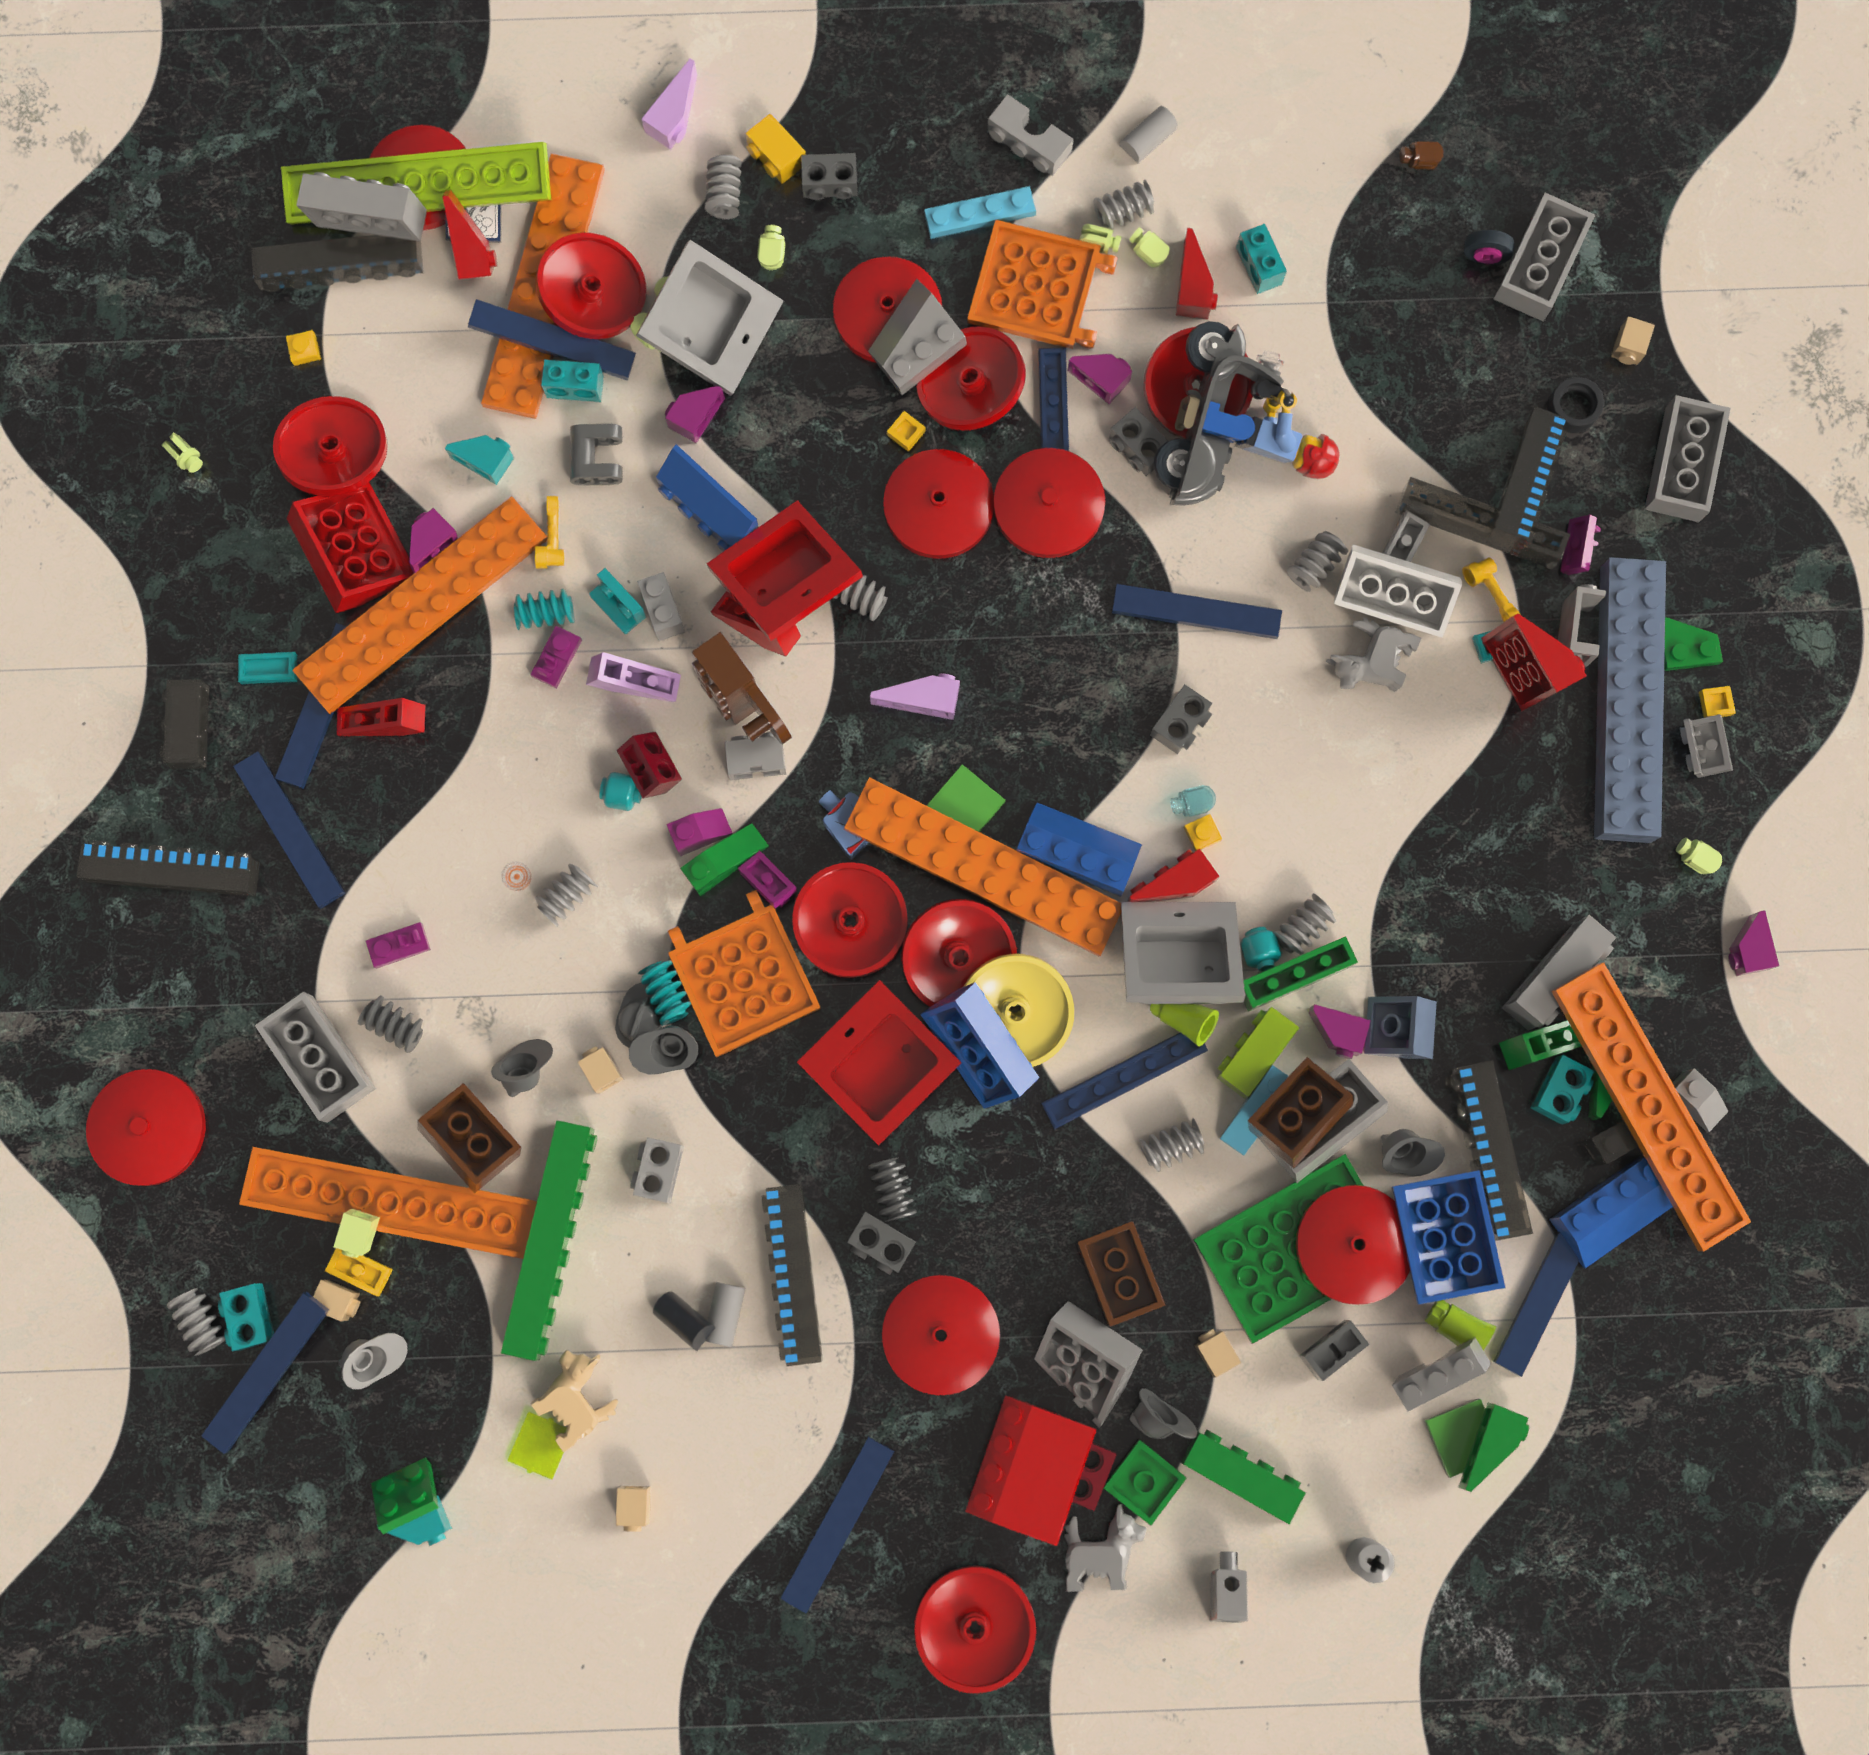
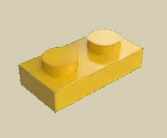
(359, 1271)

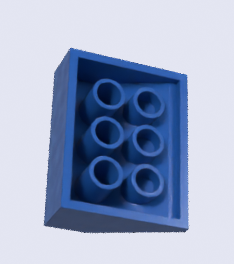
(1448, 1237)

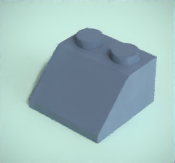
(1401, 1027)

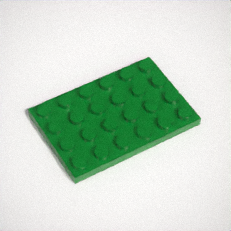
(1257, 1255)

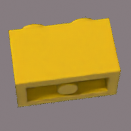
(774, 148)

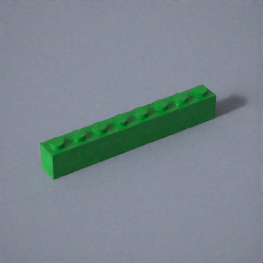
(548, 1241)

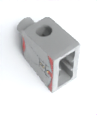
(1225, 1604)

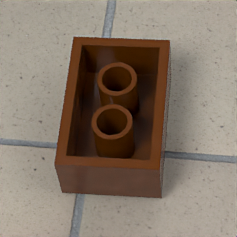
(1300, 1112)
(469, 1137)
(1120, 1274)

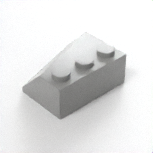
(916, 339)
(1087, 1359)

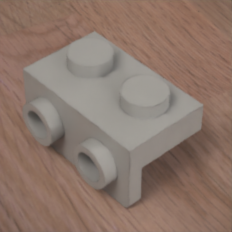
(1707, 746)

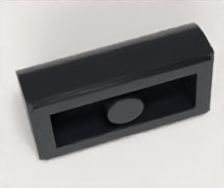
(683, 1320)

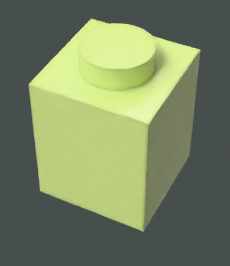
(356, 1233)

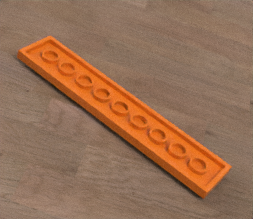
(516, 369)
(420, 605)
(983, 867)
(1651, 1107)
(403, 1203)

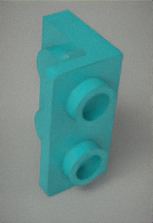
(617, 602)

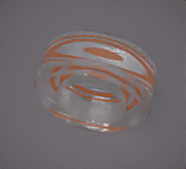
(516, 876)

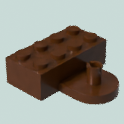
(735, 689)

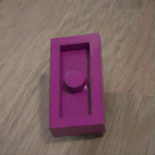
(1580, 544)
(556, 657)
(767, 880)
(398, 945)

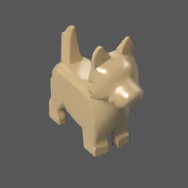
(568, 1402)

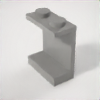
(1581, 599)

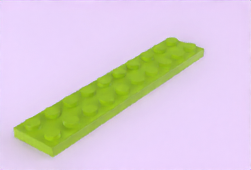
(474, 175)

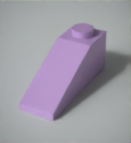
(670, 113)
(632, 678)
(926, 696)

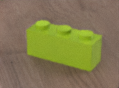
(1256, 1051)

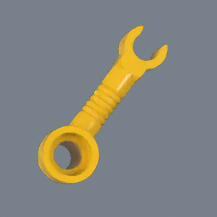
(550, 554)
(1482, 572)

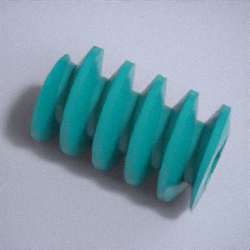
(543, 609)
(664, 992)

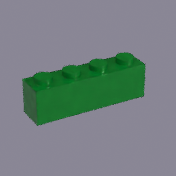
(1298, 973)
(1242, 1477)

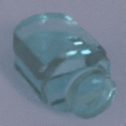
(1194, 801)

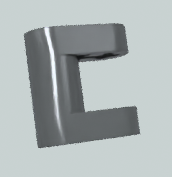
(582, 454)

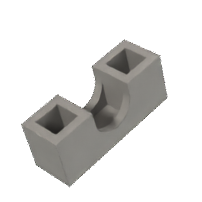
(1045, 150)
(1441, 1376)

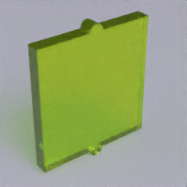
(536, 1446)

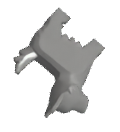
(1380, 659)
(1105, 1557)

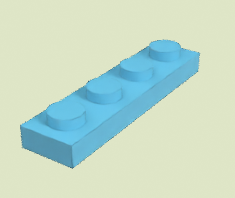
(980, 212)

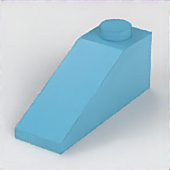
(1237, 1133)

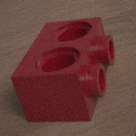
(649, 764)
(1095, 1477)

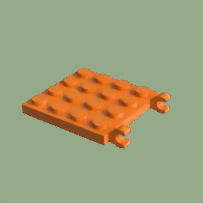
(1037, 285)
(743, 978)

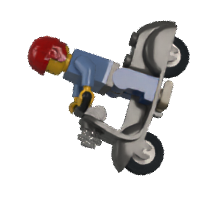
(1196, 463)

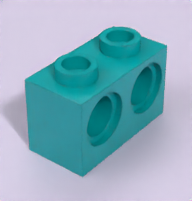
(1261, 258)
(572, 380)
(1556, 1085)
(255, 1314)

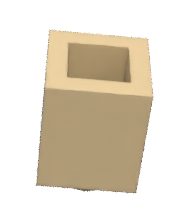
(1632, 341)
(600, 1069)
(338, 1299)
(1217, 1352)
(633, 1507)

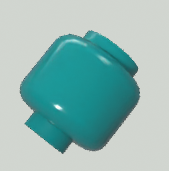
(619, 792)
(1260, 948)

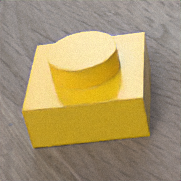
(303, 347)
(906, 431)
(1717, 701)
(1202, 832)

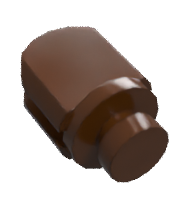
(1422, 155)

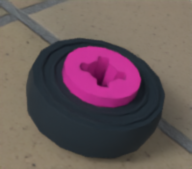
(1489, 247)

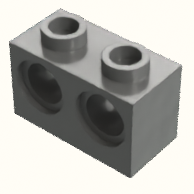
(829, 168)
(1146, 438)
(1177, 717)
(884, 1236)
(1334, 1350)

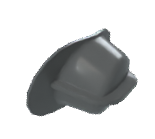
(636, 1015)
(663, 1050)
(521, 1066)
(1410, 1154)
(1160, 1419)

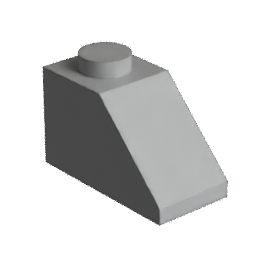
(1700, 1099)

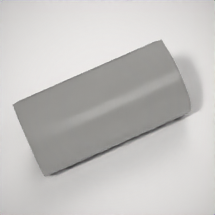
(1149, 134)
(1406, 537)
(725, 1313)

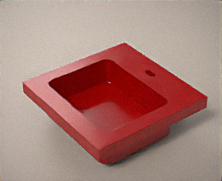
(784, 570)
(882, 1065)

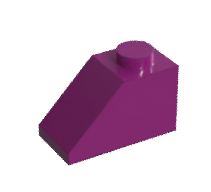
(1101, 374)
(693, 412)
(428, 538)
(699, 830)
(1753, 947)
(1340, 1030)

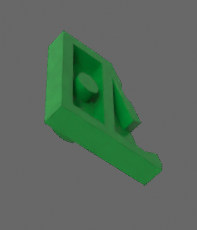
(1689, 646)

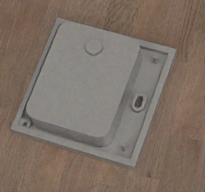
(705, 316)
(1181, 953)

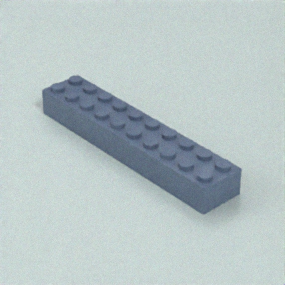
(1630, 701)

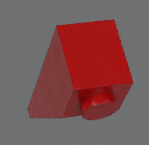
(469, 244)
(1196, 283)
(733, 615)
(382, 718)

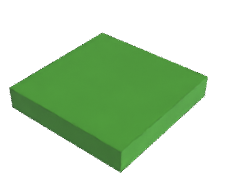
(967, 800)
(1455, 1434)

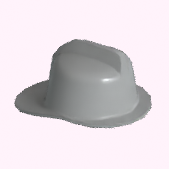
(372, 1359)

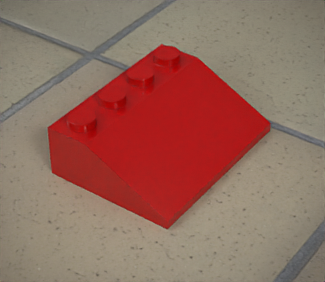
(350, 546)
(1531, 661)
(1031, 1470)

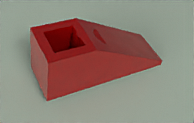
(1181, 881)

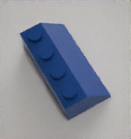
(704, 500)
(1079, 849)
(980, 1041)
(1612, 1211)

